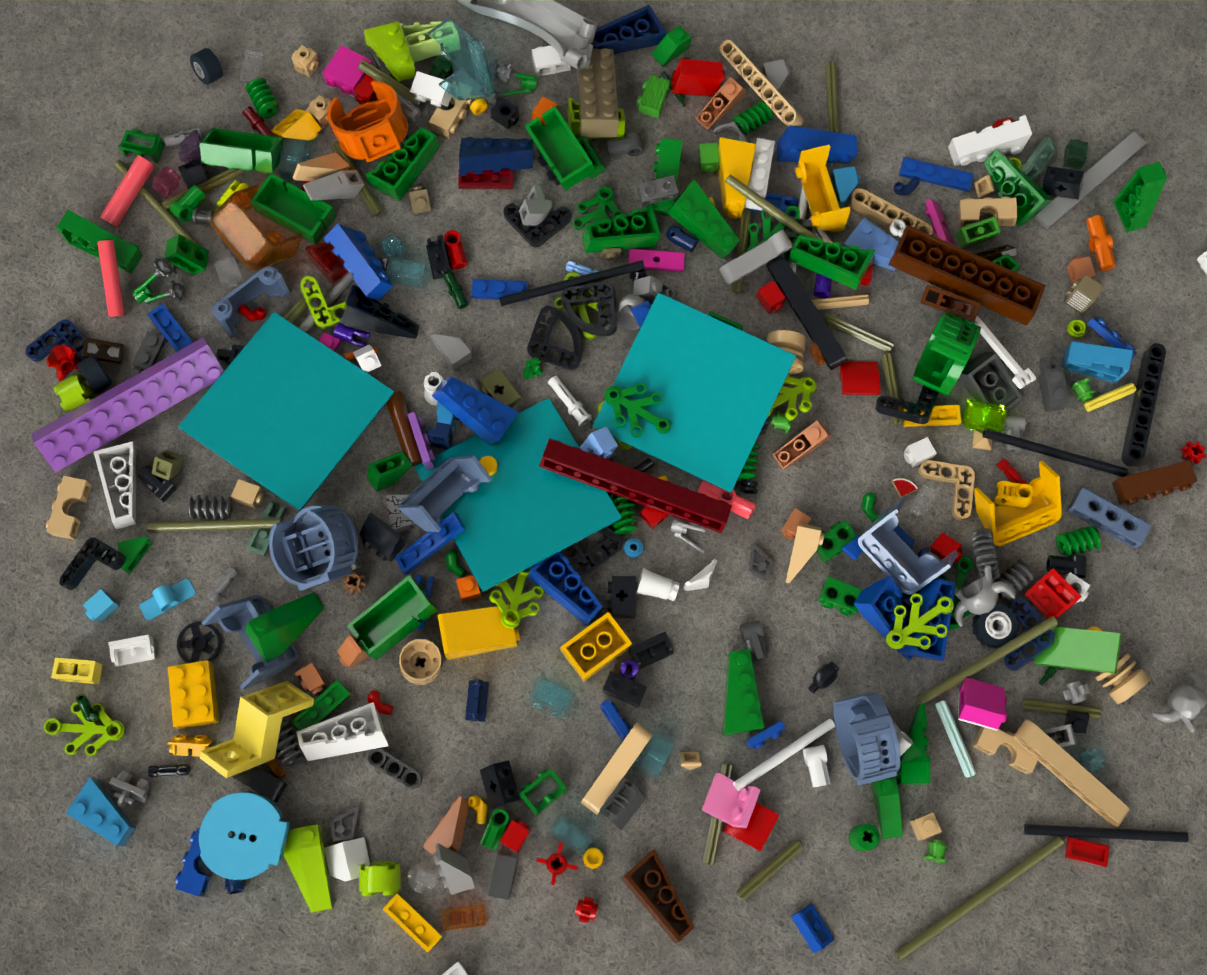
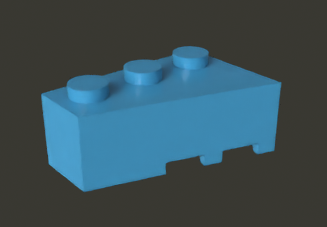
(1097, 361)
(100, 813)

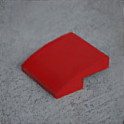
(860, 378)
(1052, 594)
(758, 828)

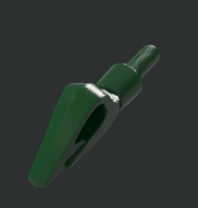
(681, 98)
(1049, 673)

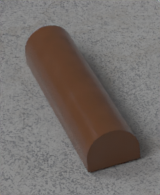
(398, 412)

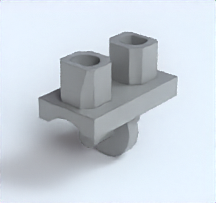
(128, 793)

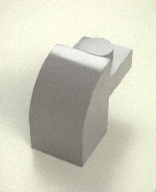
(535, 208)

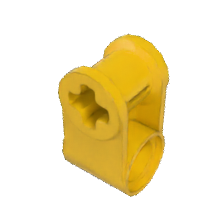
(1013, 494)

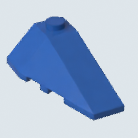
(878, 605)

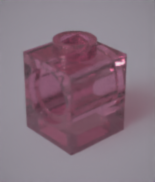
(166, 182)

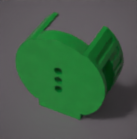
(946, 353)

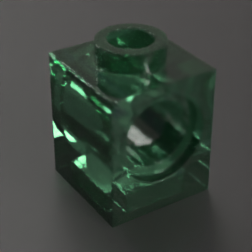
(1075, 154)

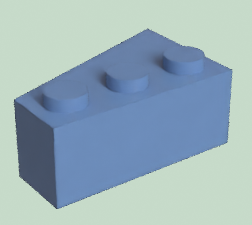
(869, 236)

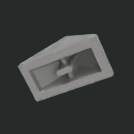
(1062, 735)

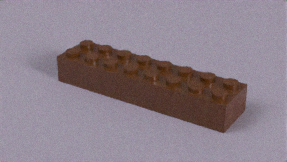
(967, 275)

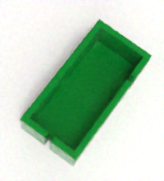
(560, 148)
(241, 150)
(292, 209)
(392, 617)

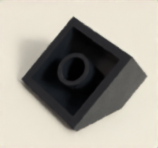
(381, 538)

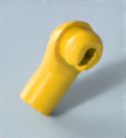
(480, 807)

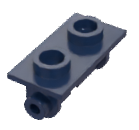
(477, 700)

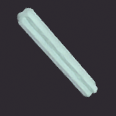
(955, 738)

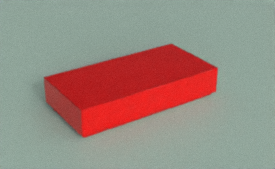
(1087, 851)

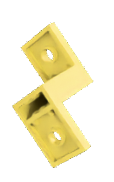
(256, 729)

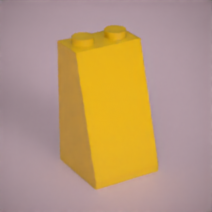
(737, 160)
(475, 632)

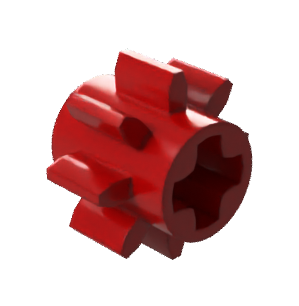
(1193, 452)
(586, 909)

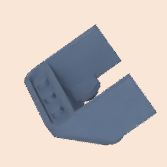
(442, 489)
(896, 557)
(233, 618)

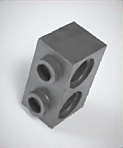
(657, 191)

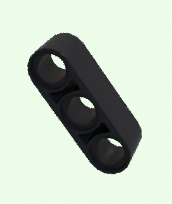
(262, 782)

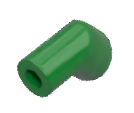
(867, 506)
(451, 563)

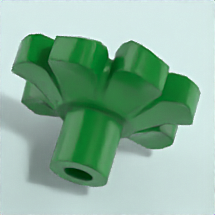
(532, 368)

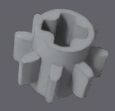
(1076, 692)

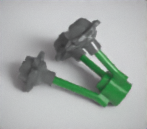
(505, 71)
(164, 268)

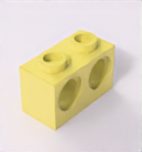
(77, 671)

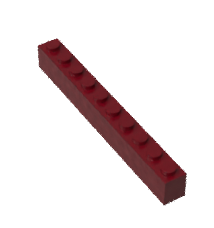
(635, 485)

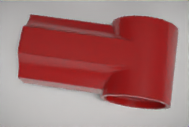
(455, 251)

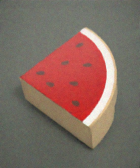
(903, 486)

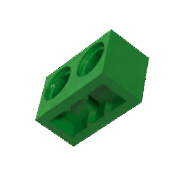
(186, 254)
(835, 541)
(841, 591)

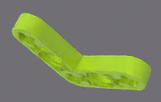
(328, 312)

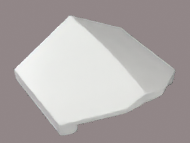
(702, 579)
(345, 857)

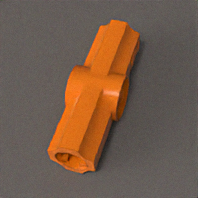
(1100, 243)

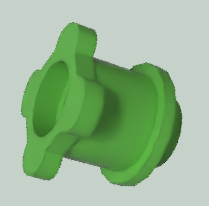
(1083, 390)
(780, 421)
(936, 851)

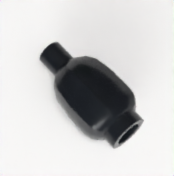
(824, 677)

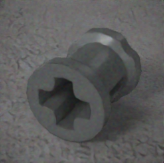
(202, 216)

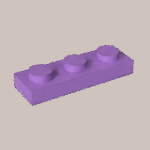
(422, 440)

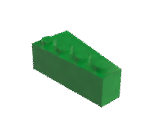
(1140, 196)
(703, 220)
(625, 231)
(832, 260)
(742, 703)

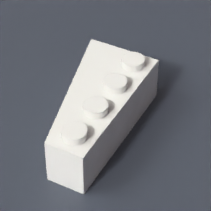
(1007, 138)
(118, 480)
(344, 734)

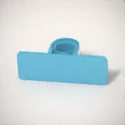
(166, 598)

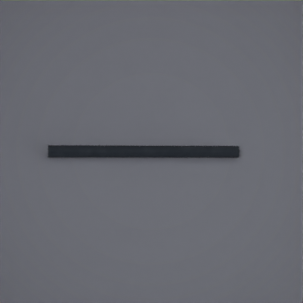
(581, 280)
(1054, 452)
(1109, 833)

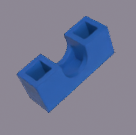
(191, 878)

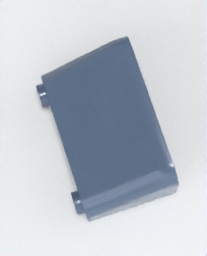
(265, 280)

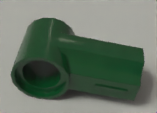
(441, 68)

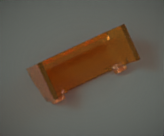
(246, 238)

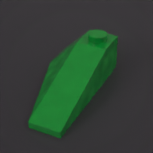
(1016, 184)
(280, 627)
(914, 763)

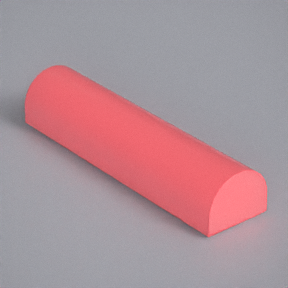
(127, 191)
(111, 278)

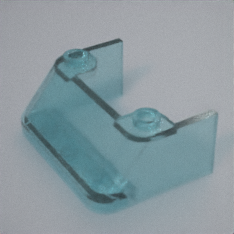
(468, 59)

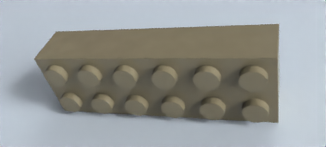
(598, 96)

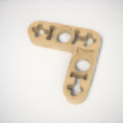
(956, 477)

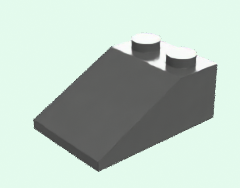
(989, 381)

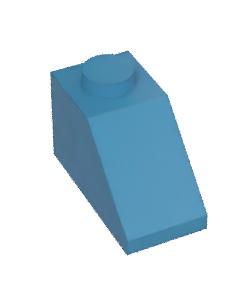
(844, 184)

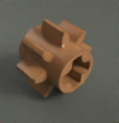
(358, 587)

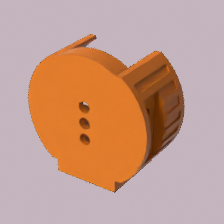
(370, 128)

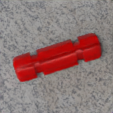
(1010, 472)

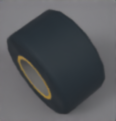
(206, 66)
(94, 373)

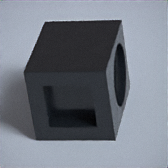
(501, 107)
(194, 173)

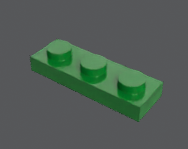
(322, 706)

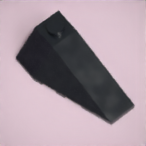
(372, 316)

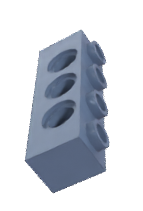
(1138, 526)

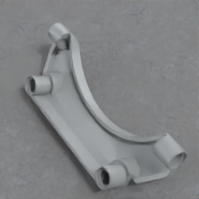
(550, 20)

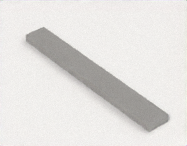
(1092, 178)

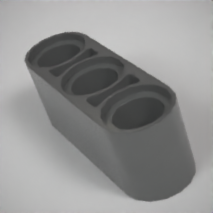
(387, 761)

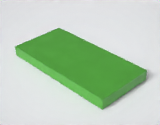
(1082, 650)

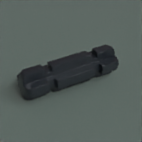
(168, 770)

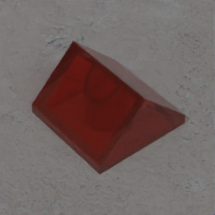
(326, 261)

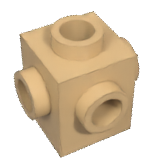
(305, 60)
(318, 110)

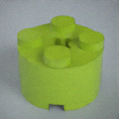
(74, 392)
(380, 877)

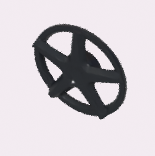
(199, 643)

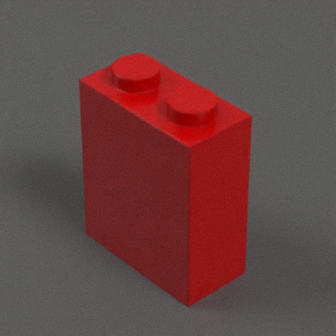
(697, 77)

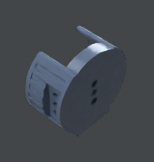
(301, 550)
(867, 744)

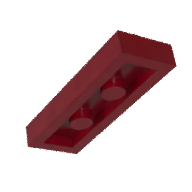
(487, 180)

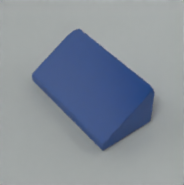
(812, 928)

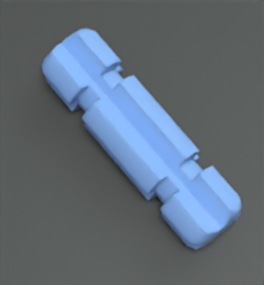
(580, 269)

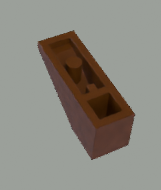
(950, 302)

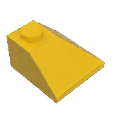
(297, 125)

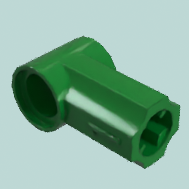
(184, 208)
(494, 831)

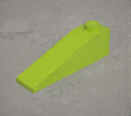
(307, 862)

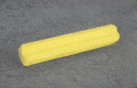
(1109, 397)

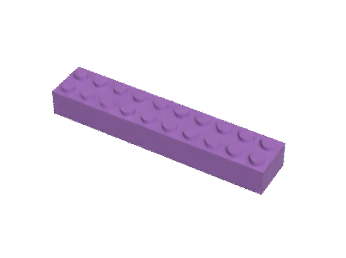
(127, 405)

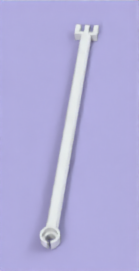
(1022, 377)

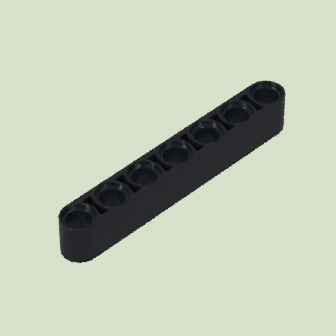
(806, 312)
(1140, 412)

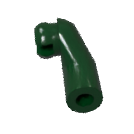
(86, 709)

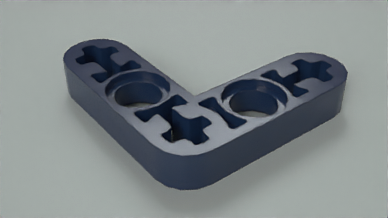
(61, 337)
(1040, 646)

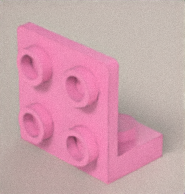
(730, 804)

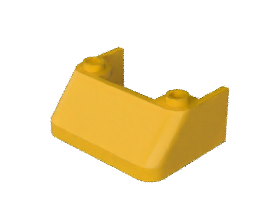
(819, 190)
(1012, 522)

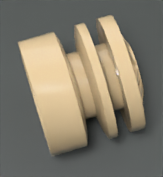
(790, 342)
(424, 651)
(1124, 681)

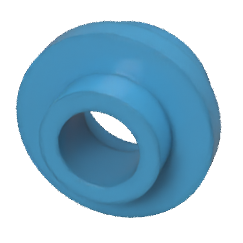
(633, 554)

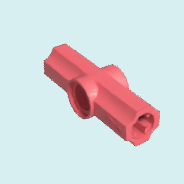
(739, 504)

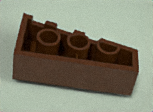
(657, 894)

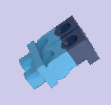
(442, 435)

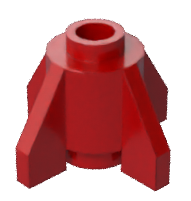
(63, 359)
(556, 871)

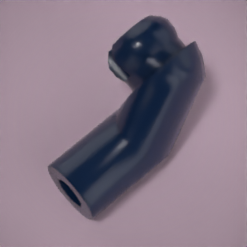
(901, 189)

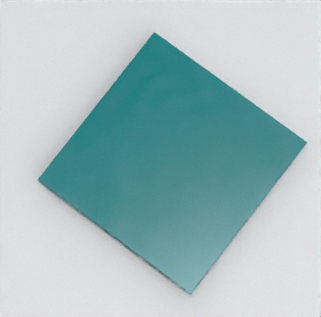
(712, 388)
(286, 411)
(524, 508)

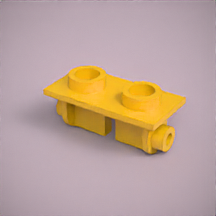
(181, 744)

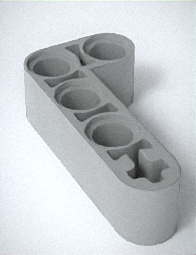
(756, 258)

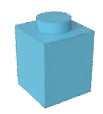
(100, 606)

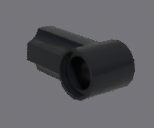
(160, 487)
(1064, 565)

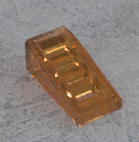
(480, 913)

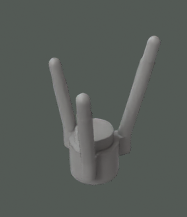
(410, 110)
(681, 526)

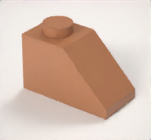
(351, 652)

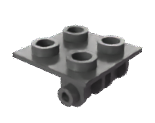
(622, 803)

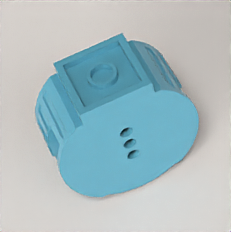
(247, 815)

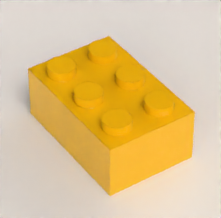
(596, 646)
(193, 694)

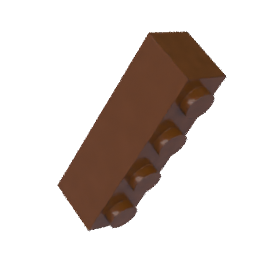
(1154, 482)

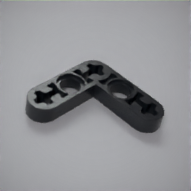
(535, 231)
(885, 406)
(89, 553)

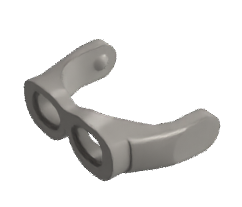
(732, 127)

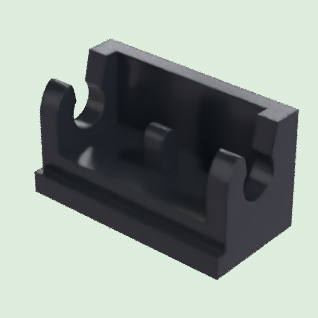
(437, 257)
(651, 650)

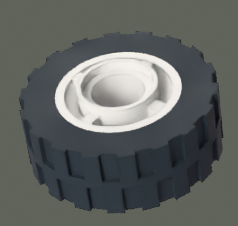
(1006, 629)

